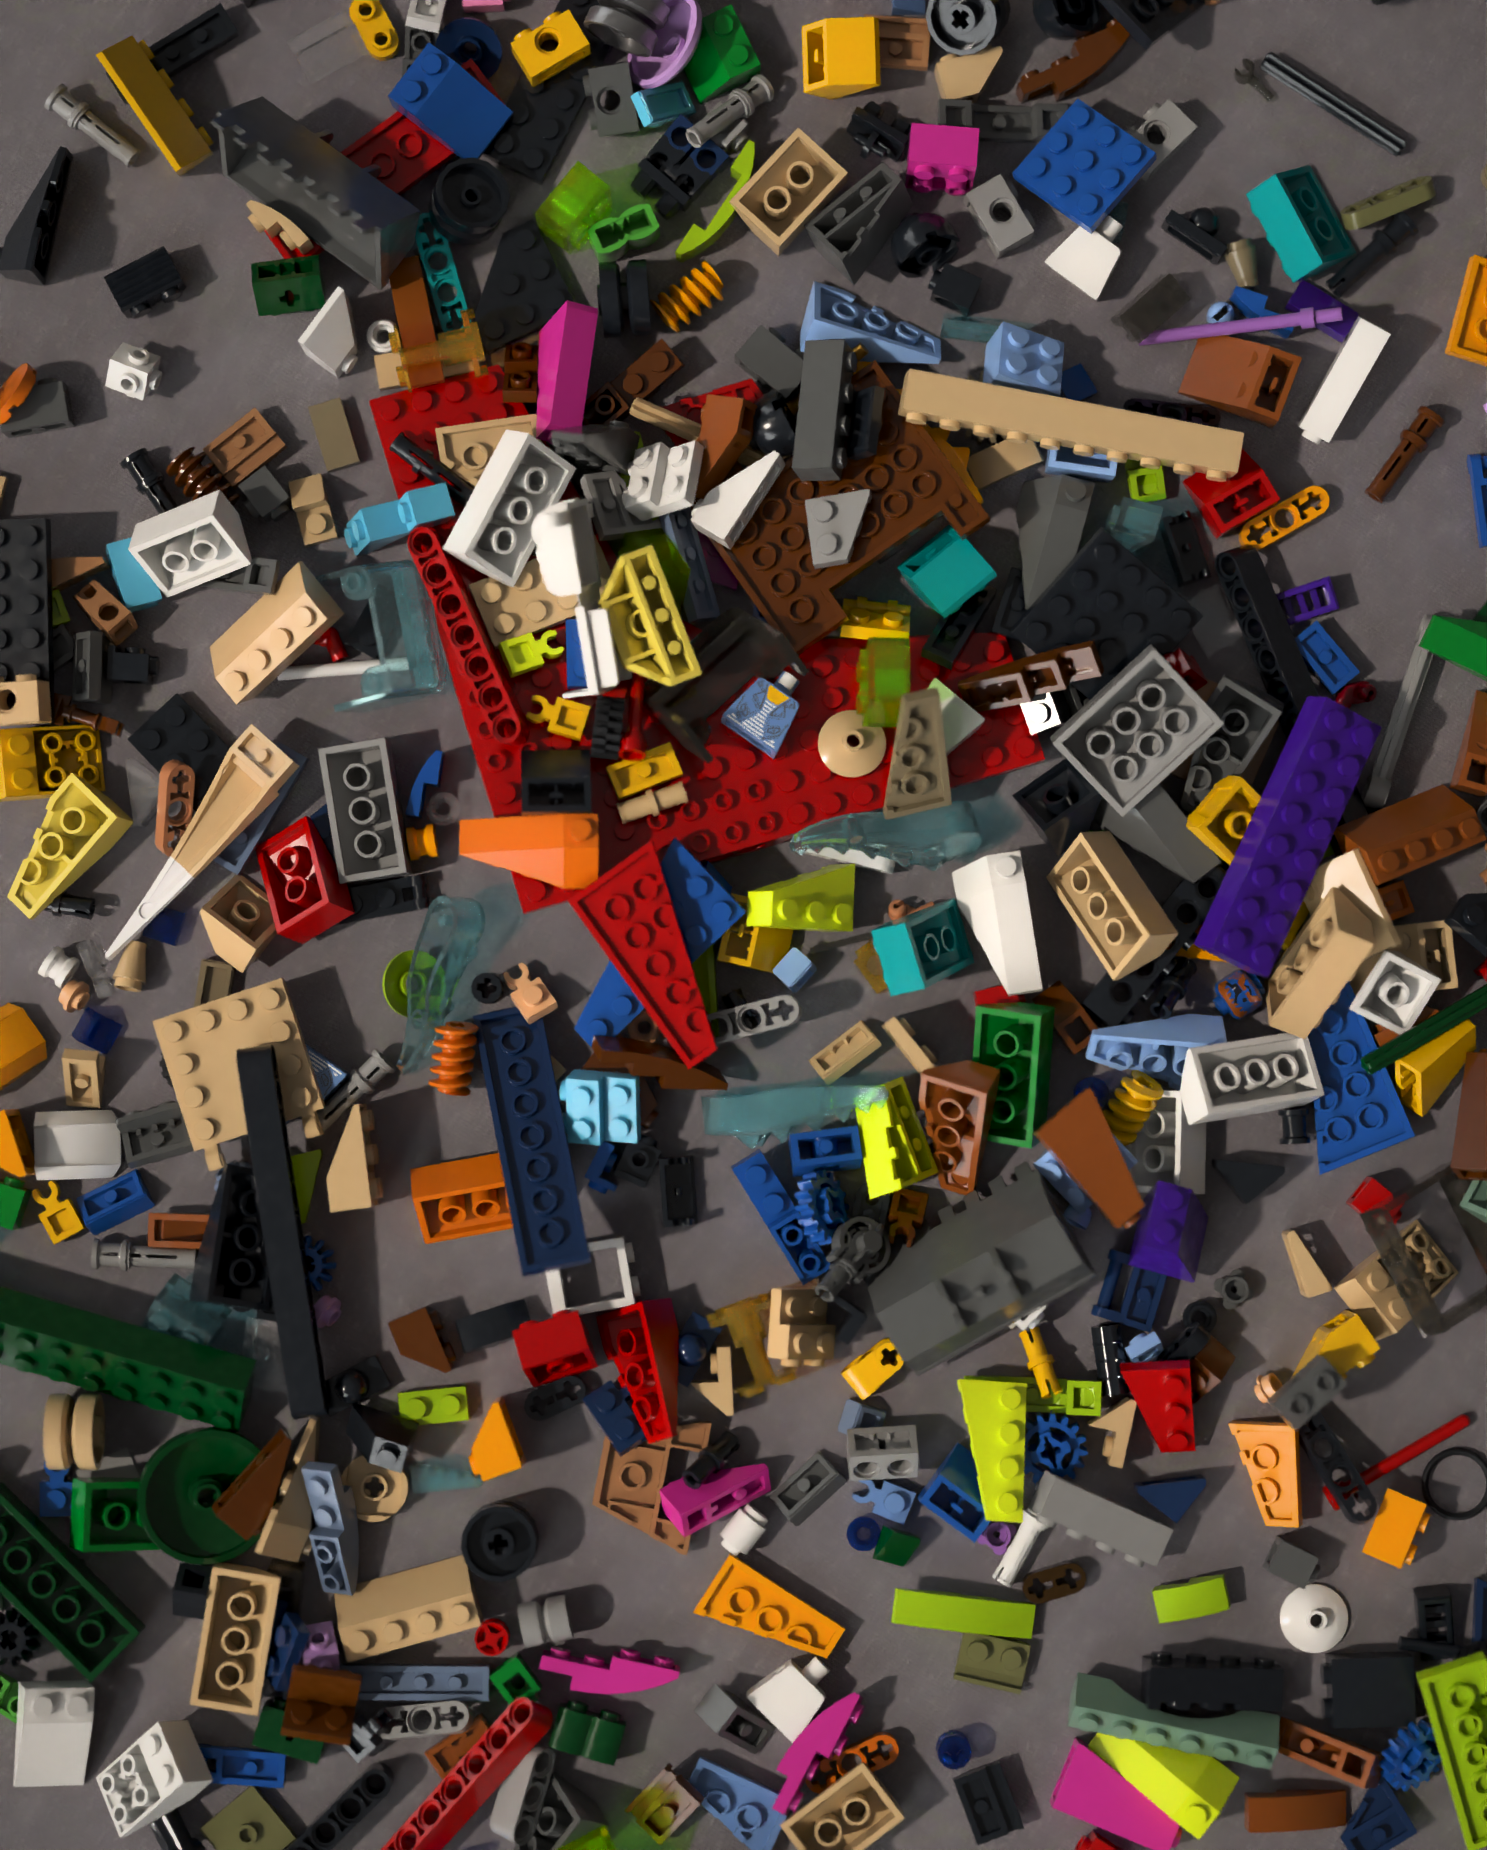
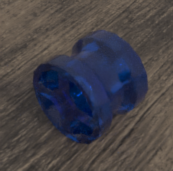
(1101, 1092)
(952, 1742)

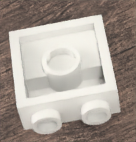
(662, 479)

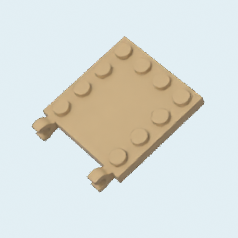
(203, 1068)

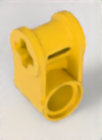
(869, 1371)

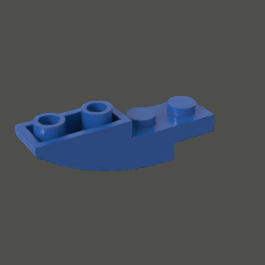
(780, 1216)

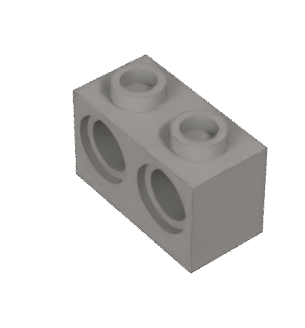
(882, 1452)

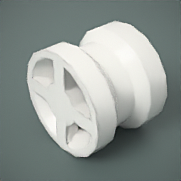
(59, 967)

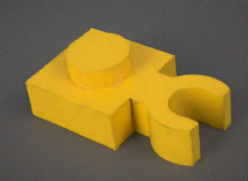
(565, 718)
(60, 1218)

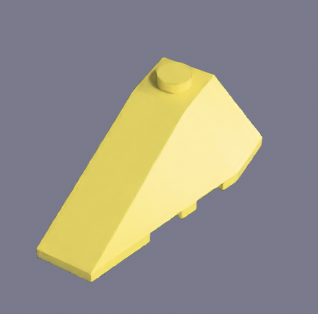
(72, 838)

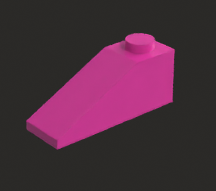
(715, 1498)

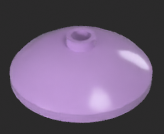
(674, 46)

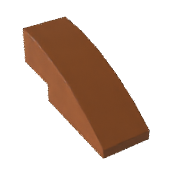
(176, 1230)
(1294, 1810)

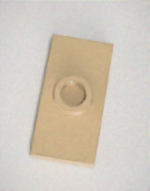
(845, 1052)

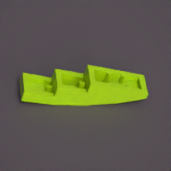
(963, 1613)

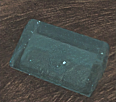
(968, 328)

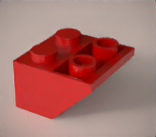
(1234, 501)

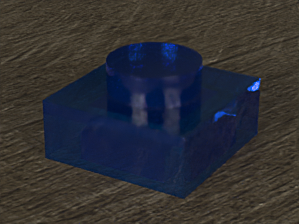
(166, 926)

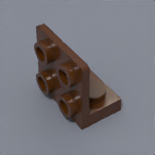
(321, 1704)

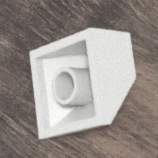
(332, 336)

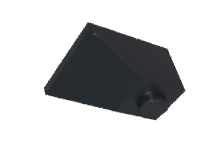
(1059, 805)

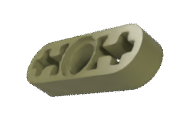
(1388, 202)

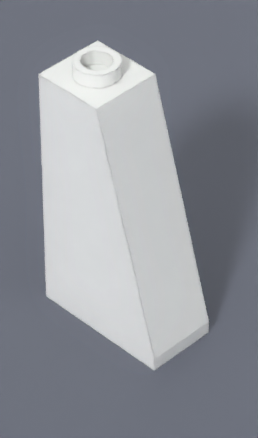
(1343, 380)

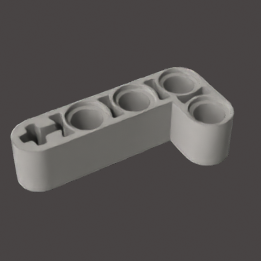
(735, 1018)

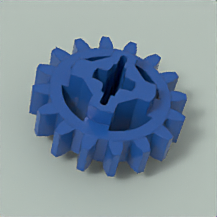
(820, 1206)
(1062, 1443)
(1410, 1756)

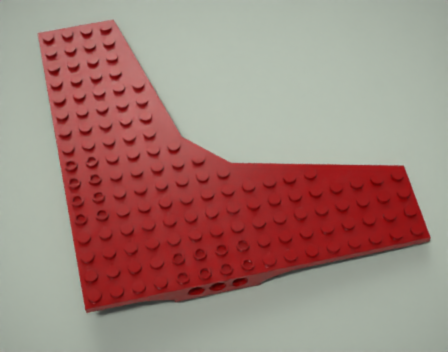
(743, 794)

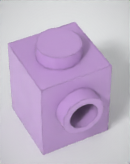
(321, 1646)

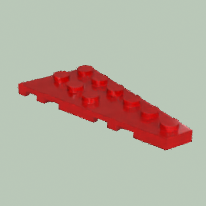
(641, 935)

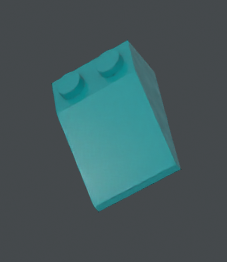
(922, 947)

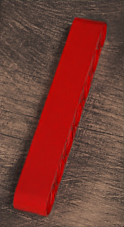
(479, 648)
(474, 1777)

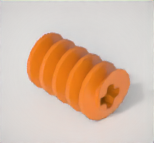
(454, 1058)

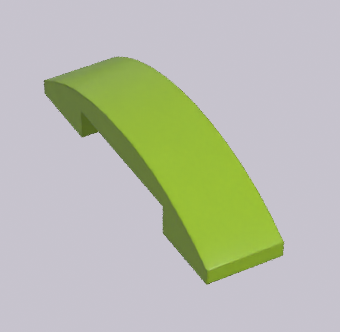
(698, 239)
(1077, 1397)

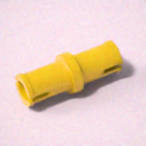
(1040, 1362)

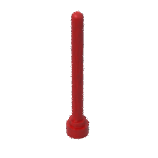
(633, 745)
(1403, 1455)

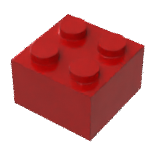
(554, 1347)

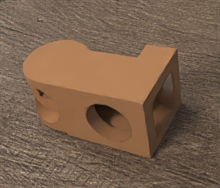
(106, 612)

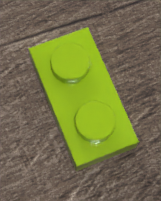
(435, 1405)

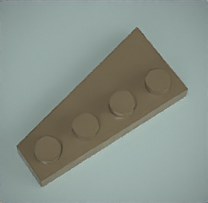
(919, 758)

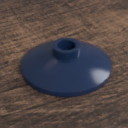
(463, 30)

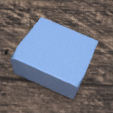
(794, 969)

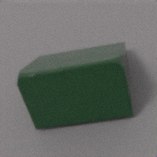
(895, 1546)

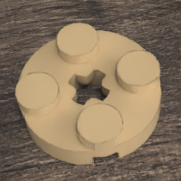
(387, 1501)

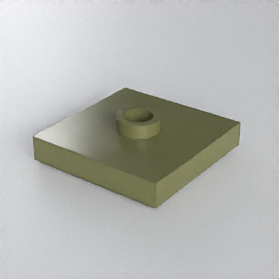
(248, 1824)

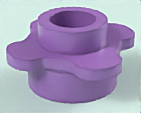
(997, 1544)

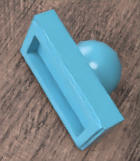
(662, 104)

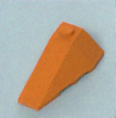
(542, 847)

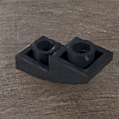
(491, 1326)

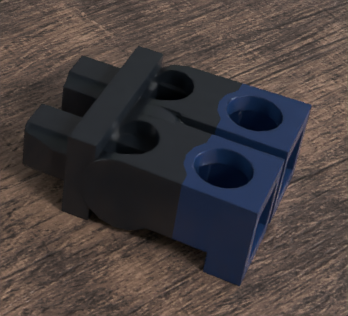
(678, 169)

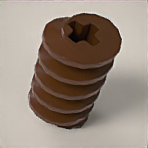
(197, 477)

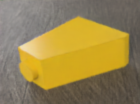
(1431, 1067)

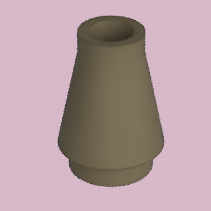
(1243, 262)

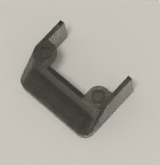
(729, 655)

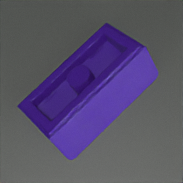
(1310, 296)

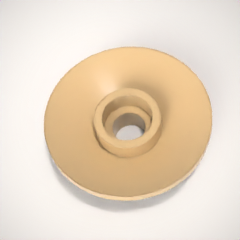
(849, 760)

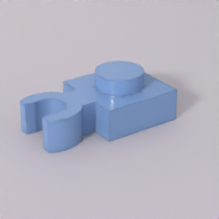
(889, 1501)

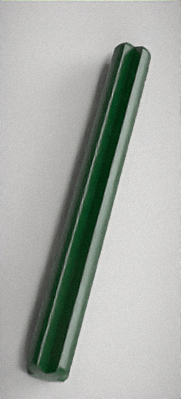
(1425, 1031)

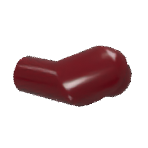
(1356, 693)

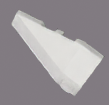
(998, 910)

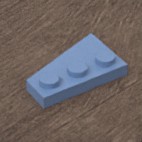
(739, 1803)

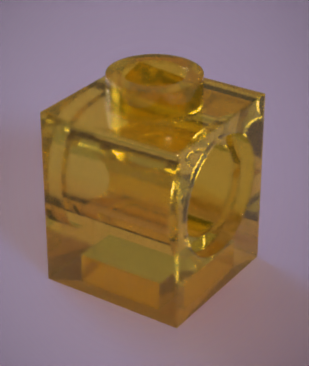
(875, 982)

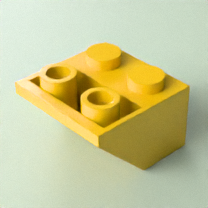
(841, 56)
(753, 946)

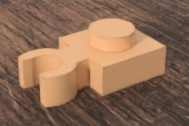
(530, 997)

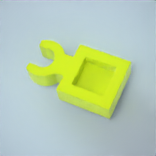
(525, 654)

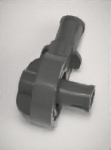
(855, 1256)

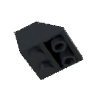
(555, 782)

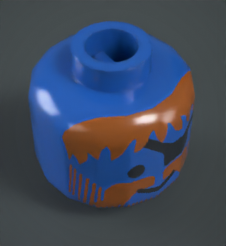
(1238, 994)

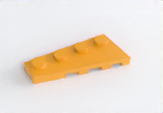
(758, 1604)

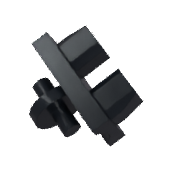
(877, 135)

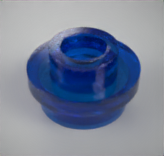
(863, 1544)

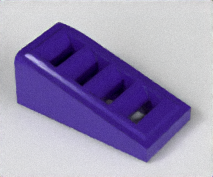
(1331, 597)

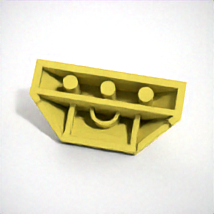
(646, 620)

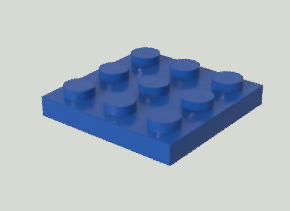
(1084, 166)

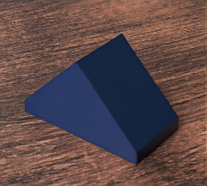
(1172, 1495)

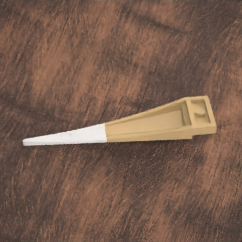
(237, 796)

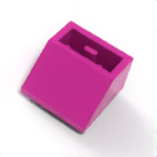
(942, 158)

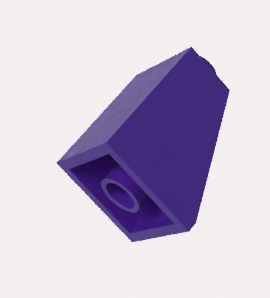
(1169, 1232)

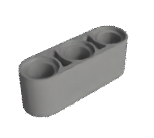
(522, 1796)

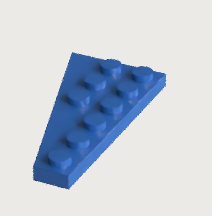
(704, 915)
(1358, 1109)

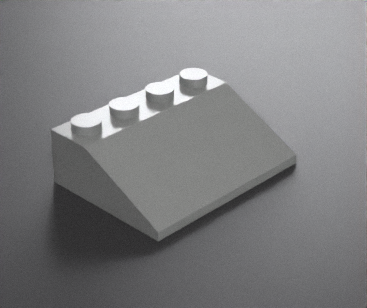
(1136, 730)

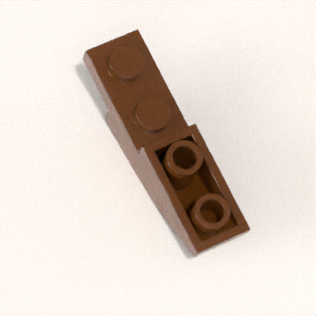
(1066, 76)
(639, 380)

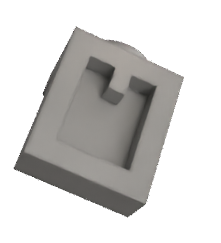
(732, 136)

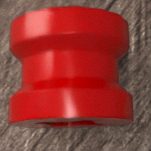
(487, 1640)

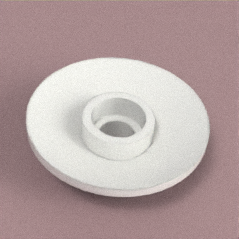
(1301, 1606)

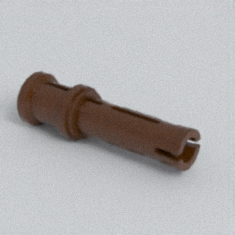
(1413, 439)

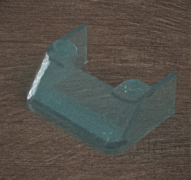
(403, 631)

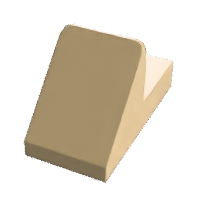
(313, 510)
(83, 1077)
(719, 1390)
(1118, 1420)

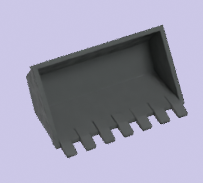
(317, 188)
(977, 1271)

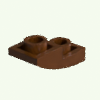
(520, 373)

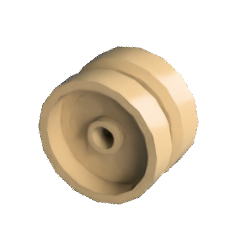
(74, 1431)

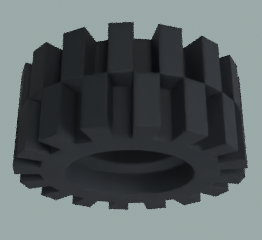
(607, 727)

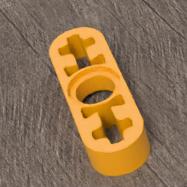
(1301, 498)

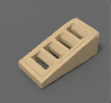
(1306, 1270)

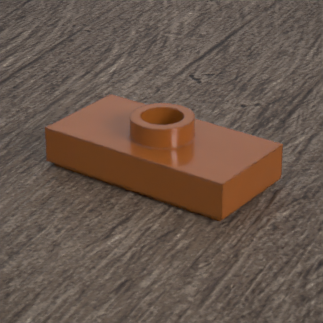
(452, 1748)

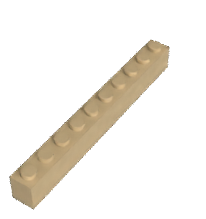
(1070, 424)

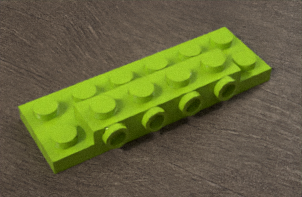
(1458, 1717)

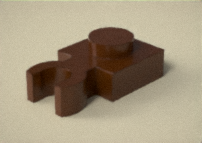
(907, 1213)

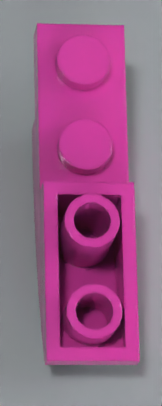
(624, 1675)
(822, 1736)

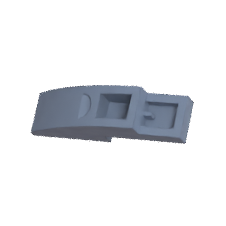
(336, 1530)

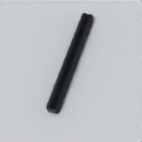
(1333, 103)

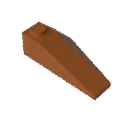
(959, 1114)

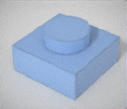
(1144, 1347)

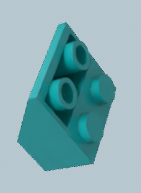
(946, 572)

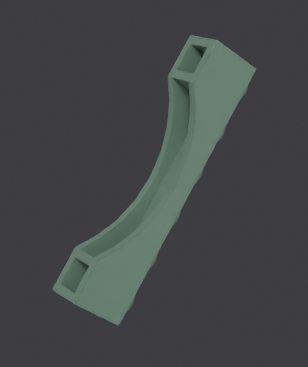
(1105, 1708)

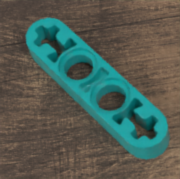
(442, 277)

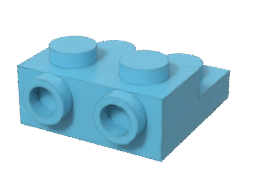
(601, 1107)

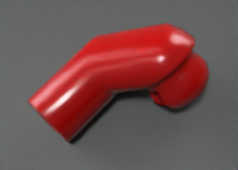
(334, 645)

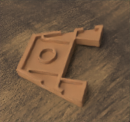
(631, 1483)

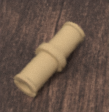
(652, 802)

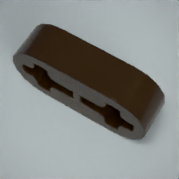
(1056, 1590)

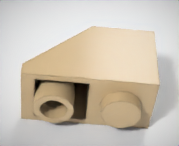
(967, 75)

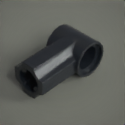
(173, 1833)

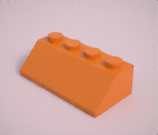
(460, 1198)

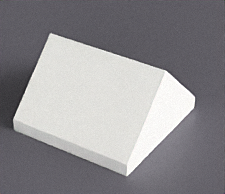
(1395, 992)

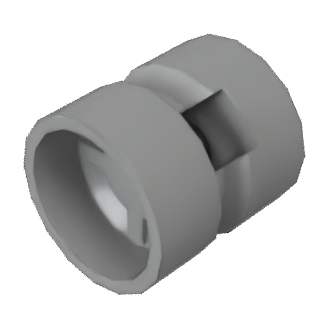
(545, 1621)

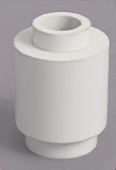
(743, 1530)

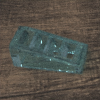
(435, 1478)

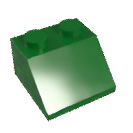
(722, 56)

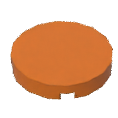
(16, 390)

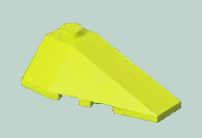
(1181, 1784)

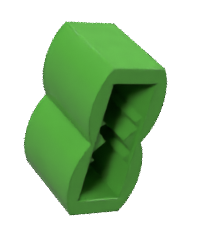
(632, 230)

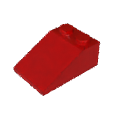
(302, 882)

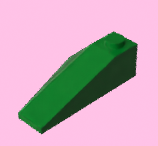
(1458, 642)

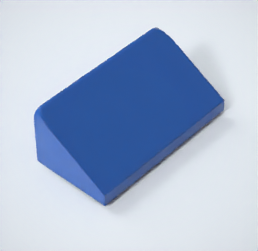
(115, 1202)

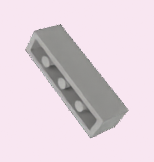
(1100, 1519)

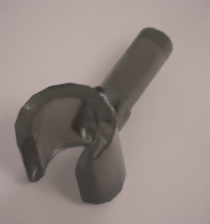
(1252, 80)

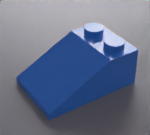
(449, 104)

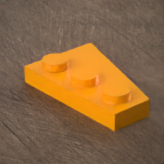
(1469, 325)
(1274, 1468)

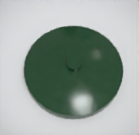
(181, 1487)

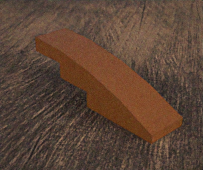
(415, 317)

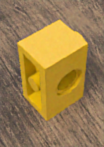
(542, 65)

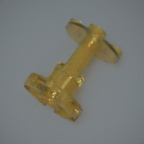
(453, 347)
(747, 1332)

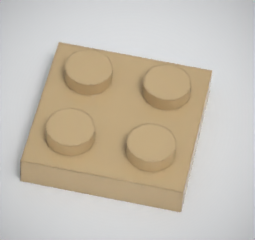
(901, 1034)

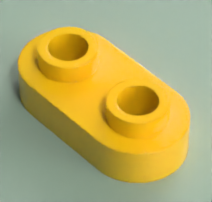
(374, 26)

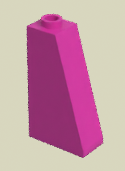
(564, 368)
(1104, 1798)

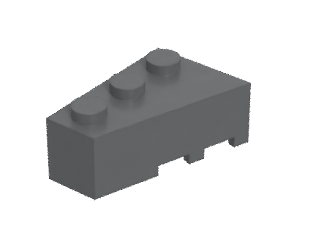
(860, 221)

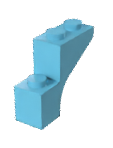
(390, 521)

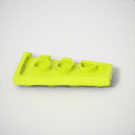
(997, 1436)

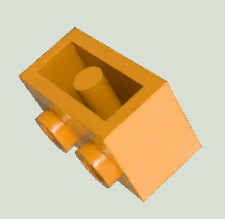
(1396, 1528)

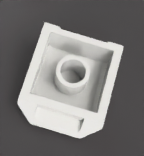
(76, 1145)

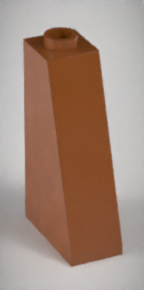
(1089, 1154)

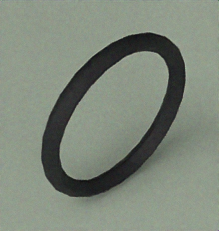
(1425, 1484)

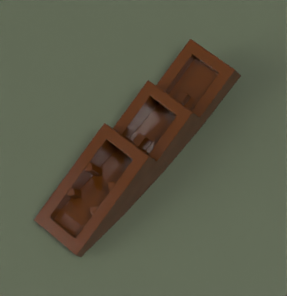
(1030, 676)
(659, 1061)

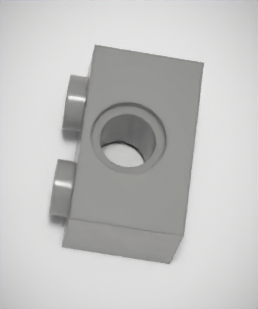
(1171, 125)
(999, 235)

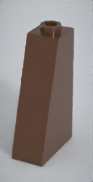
(1470, 1140)

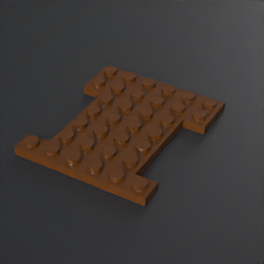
(909, 490)

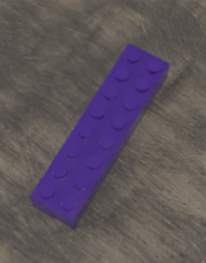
(1287, 835)

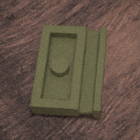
(992, 1662)

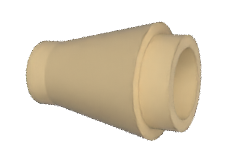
(131, 968)

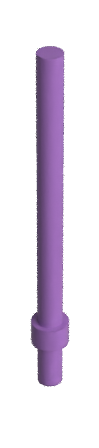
(1305, 318)

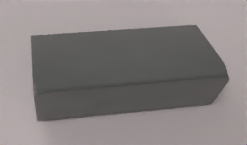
(807, 1488)

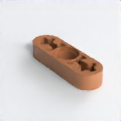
(166, 796)

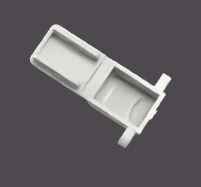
(569, 568)

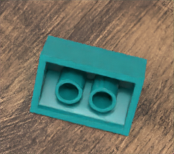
(1300, 223)

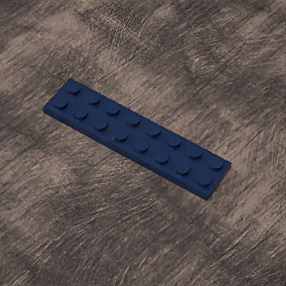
(531, 1142)

